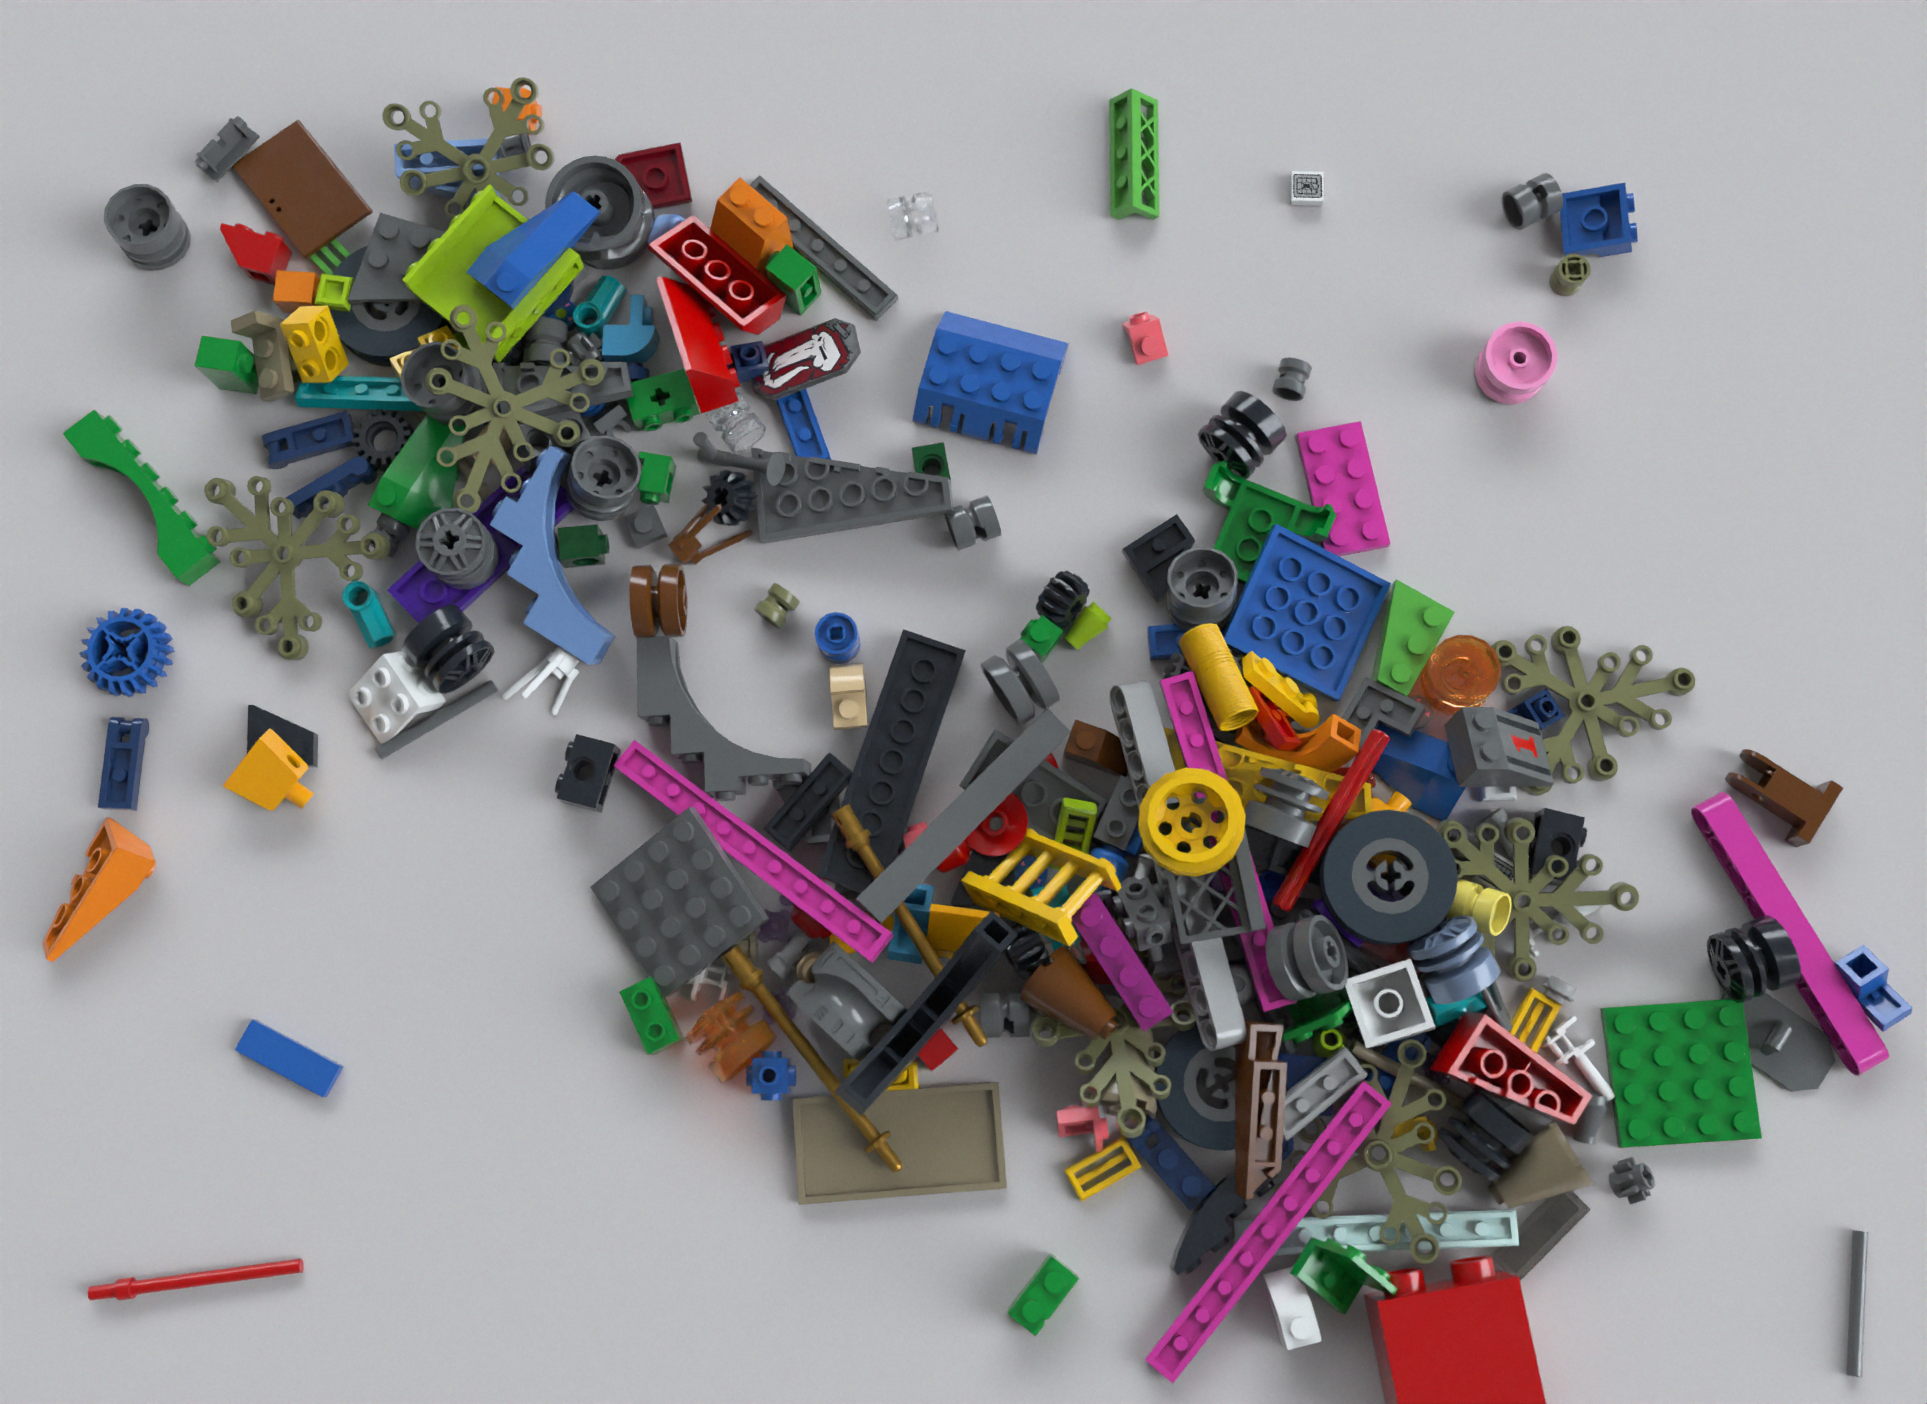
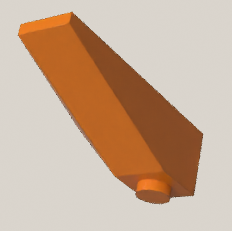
(113, 873)

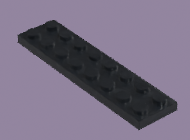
(894, 755)

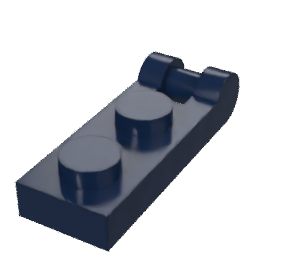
(309, 439)
(338, 480)
(122, 764)
(1172, 1164)

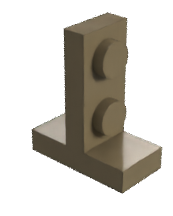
(269, 352)

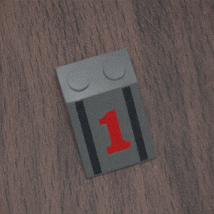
(1497, 749)

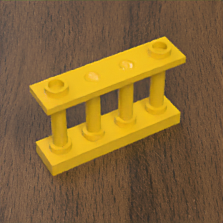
(1034, 911)

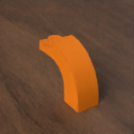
(1322, 749)

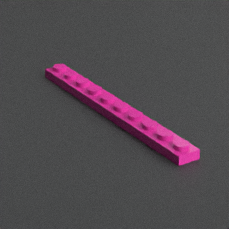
(1201, 752)
(757, 853)
(1267, 1231)

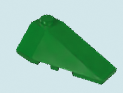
(415, 480)

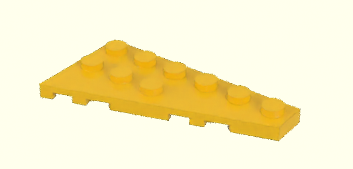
(1243, 771)

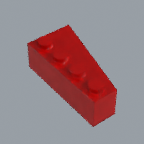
(1503, 1066)

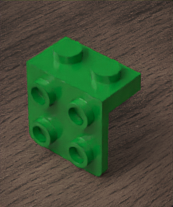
(1316, 1012)
(1338, 1273)

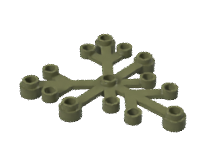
(504, 126)
(488, 445)
(259, 528)
(1624, 694)
(1562, 898)
(1121, 1062)
(1404, 1206)

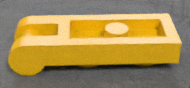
(1281, 690)

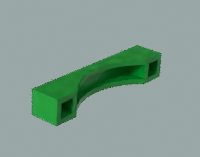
(179, 544)

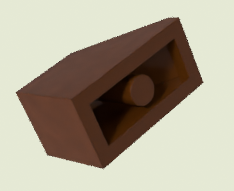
(1096, 749)

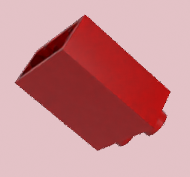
(1455, 1338)

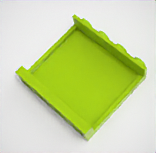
(443, 279)

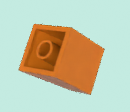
(750, 224)

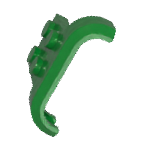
(1253, 513)

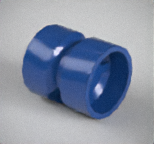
(837, 637)

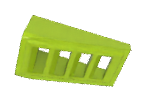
(1078, 808)

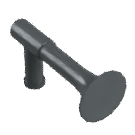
(772, 468)

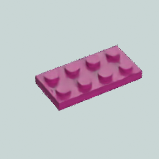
(1342, 475)

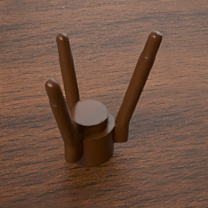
(686, 545)

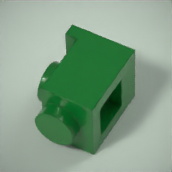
(656, 478)
(1041, 636)

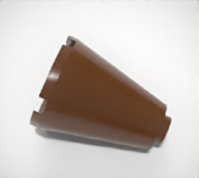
(1070, 996)

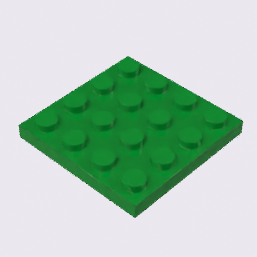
(1680, 1073)

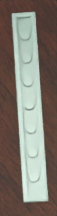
(1459, 1230)

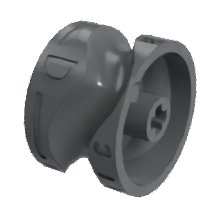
(625, 214)
(846, 1001)

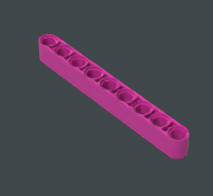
(1766, 895)

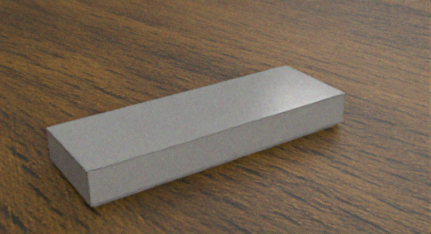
(1320, 1090)

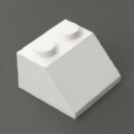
(1389, 1004)

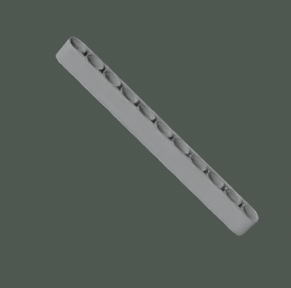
(1202, 962)

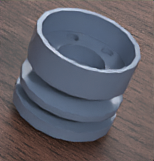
(1454, 960)

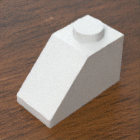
(1291, 1309)

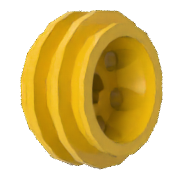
(1219, 797)

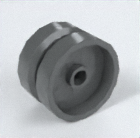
(1020, 682)
(1306, 958)

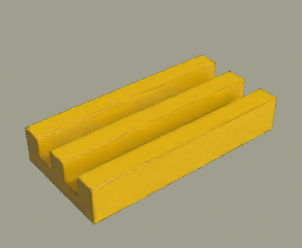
(1546, 1023)
(1128, 1153)

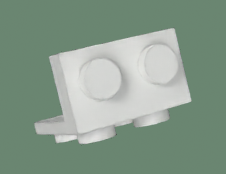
(393, 695)

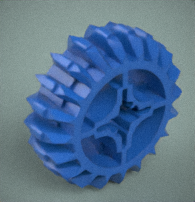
(105, 663)

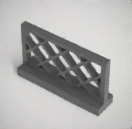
(1243, 886)

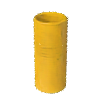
(1222, 681)

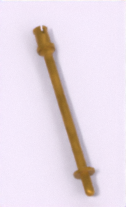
(858, 841)
(752, 980)

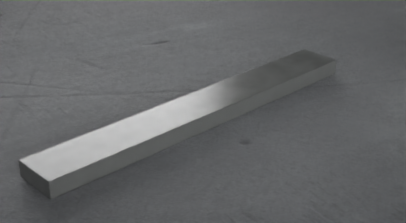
(962, 816)

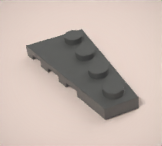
(521, 378)

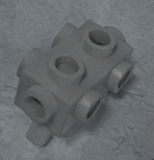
(1143, 915)

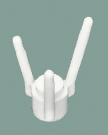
(557, 663)

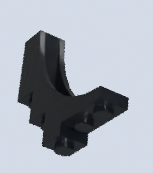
(927, 1014)

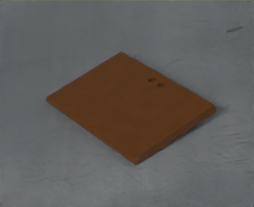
(308, 189)

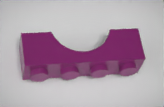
(1120, 963)

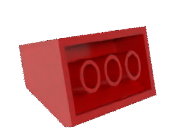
(720, 275)
(699, 345)

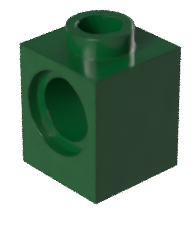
(931, 456)
(582, 546)

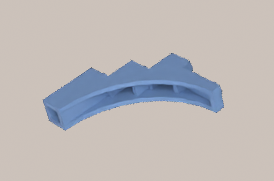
(537, 566)

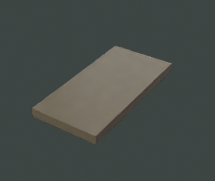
(941, 1135)

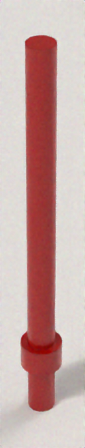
(130, 1287)

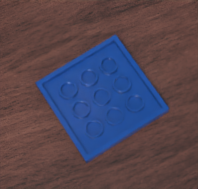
(1306, 612)

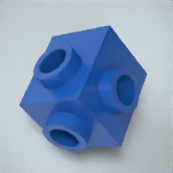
(784, 1077)

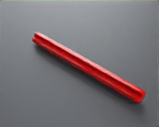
(1331, 820)

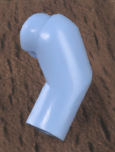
(663, 224)

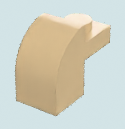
(848, 696)

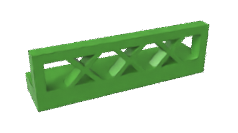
(1128, 151)

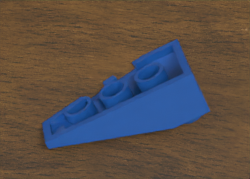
(525, 254)
(1420, 771)

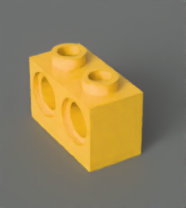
(314, 344)

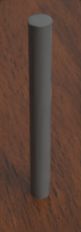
(436, 719)
(1857, 1303)

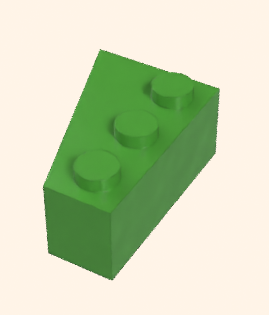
(1407, 636)

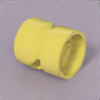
(1487, 906)

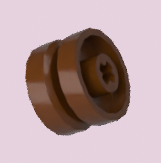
(658, 600)

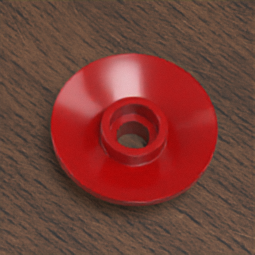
(1008, 836)

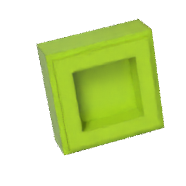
(334, 292)

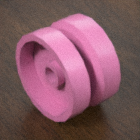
(1515, 363)

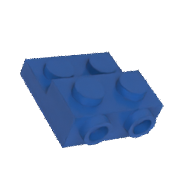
(1598, 221)

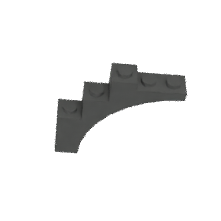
(665, 698)

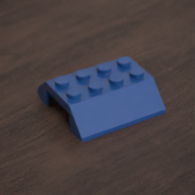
(989, 378)

